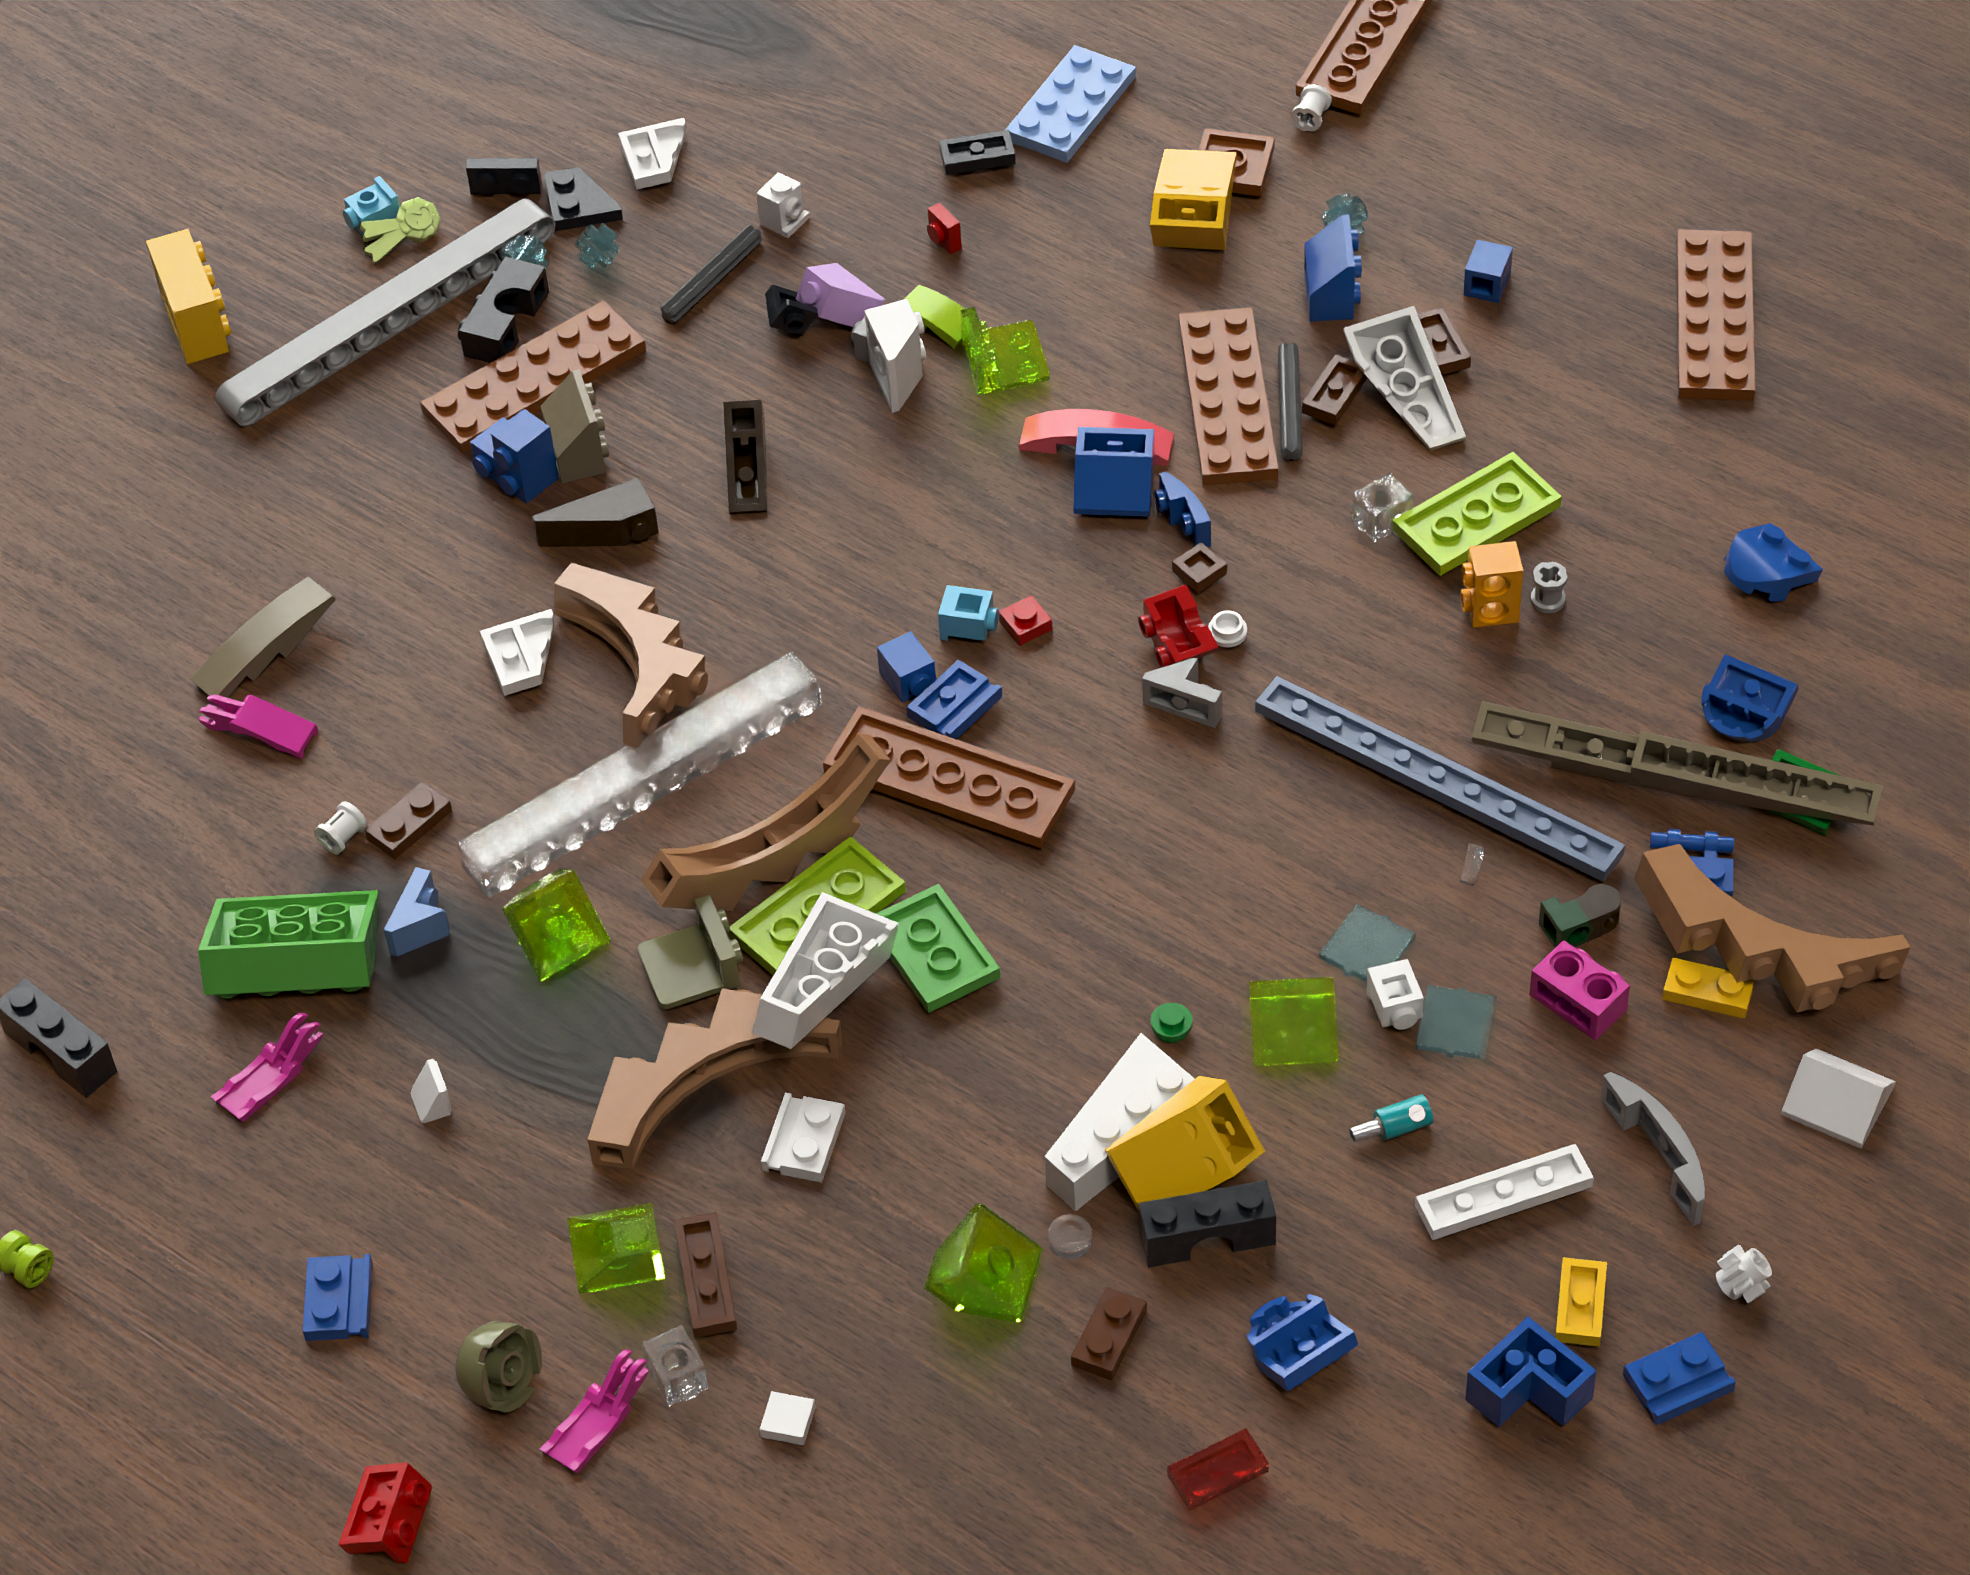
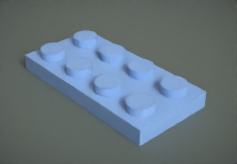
(1071, 103)

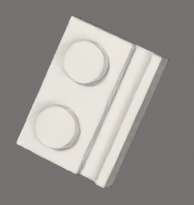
(803, 1137)

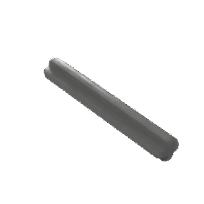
(710, 274)
(1289, 401)

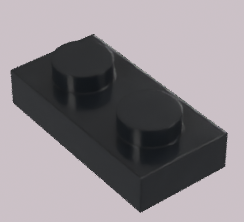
(977, 152)
(504, 175)

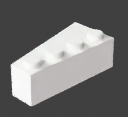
(823, 966)
(1133, 1090)

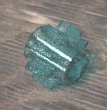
(1346, 205)
(597, 246)
(527, 249)

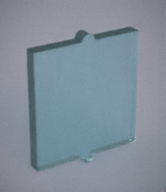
(1366, 942)
(1456, 1022)

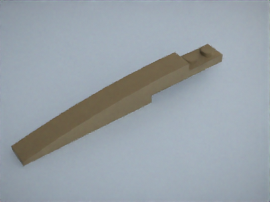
(1677, 766)

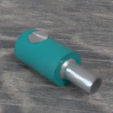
(1396, 1119)

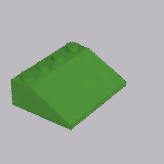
(290, 943)

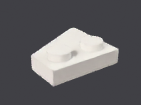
(653, 151)
(520, 650)

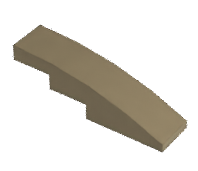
(257, 642)

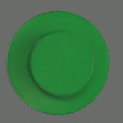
(1171, 1022)

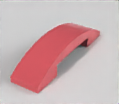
(1049, 429)

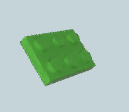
(938, 949)

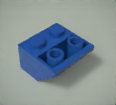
(1332, 271)
(1114, 471)

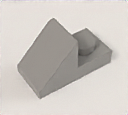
(1178, 692)

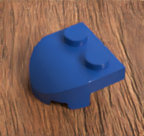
(1768, 562)
(1746, 701)
(1297, 1339)

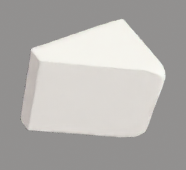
(430, 1094)

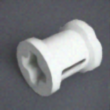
(1313, 103)
(341, 828)

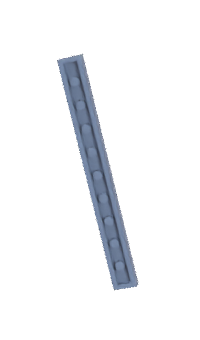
(1441, 779)

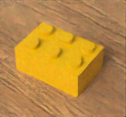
(189, 295)

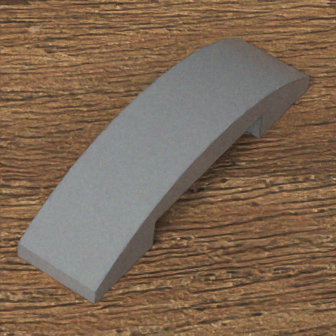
(1635, 1106)

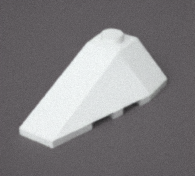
(1403, 368)

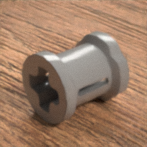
(1552, 590)

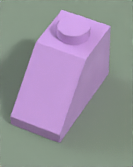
(837, 294)

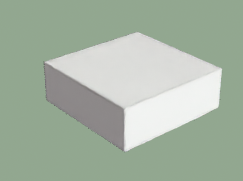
(787, 1418)

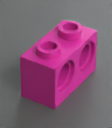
(1587, 997)

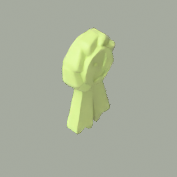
(415, 221)

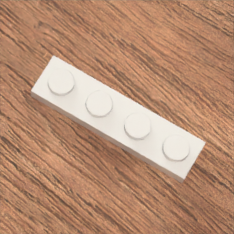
(1504, 1191)

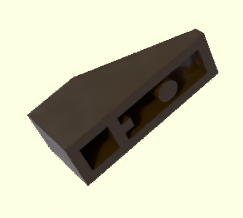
(745, 456)
(600, 519)

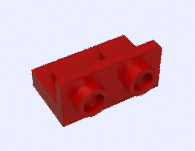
(386, 1511)

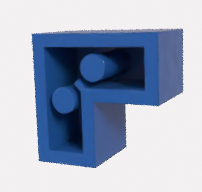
(517, 455)
(1531, 1367)

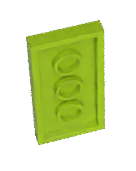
(1476, 512)
(844, 873)

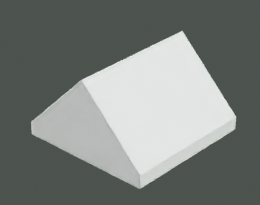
(1836, 1097)

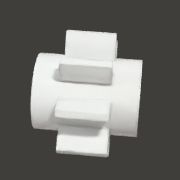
(1743, 1273)

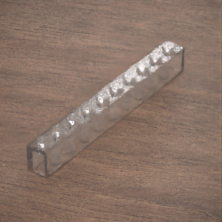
(639, 776)

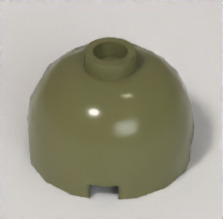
(498, 1365)

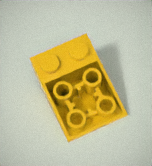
(1193, 199)
(1186, 1144)

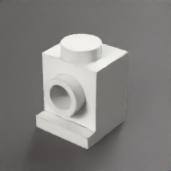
(781, 205)
(1395, 1002)

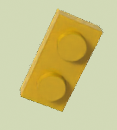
(1707, 988)
(1581, 1301)

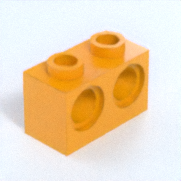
(1492, 584)

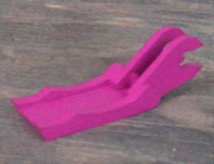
(260, 720)
(270, 1070)
(597, 1414)

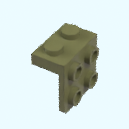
(694, 959)

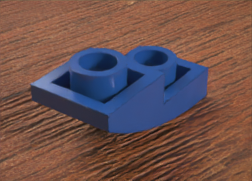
(1183, 508)

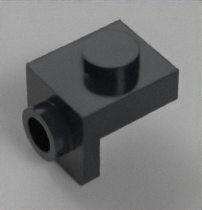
(788, 313)

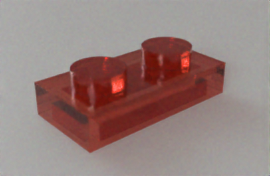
(1217, 1469)

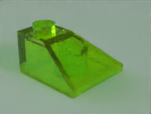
(555, 922)
(615, 1248)
(985, 1267)

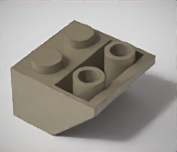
(575, 429)

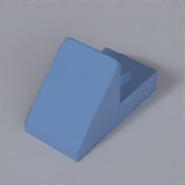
(416, 917)

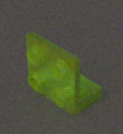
(1002, 354)
(1293, 1021)

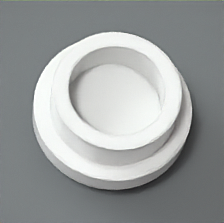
(1228, 628)

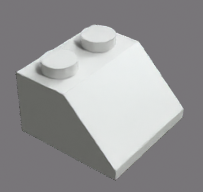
(895, 349)

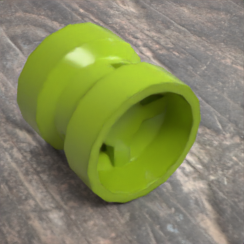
(23, 1259)

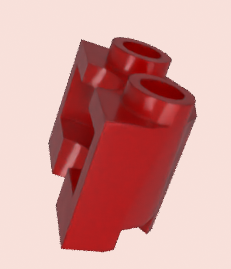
(1175, 627)

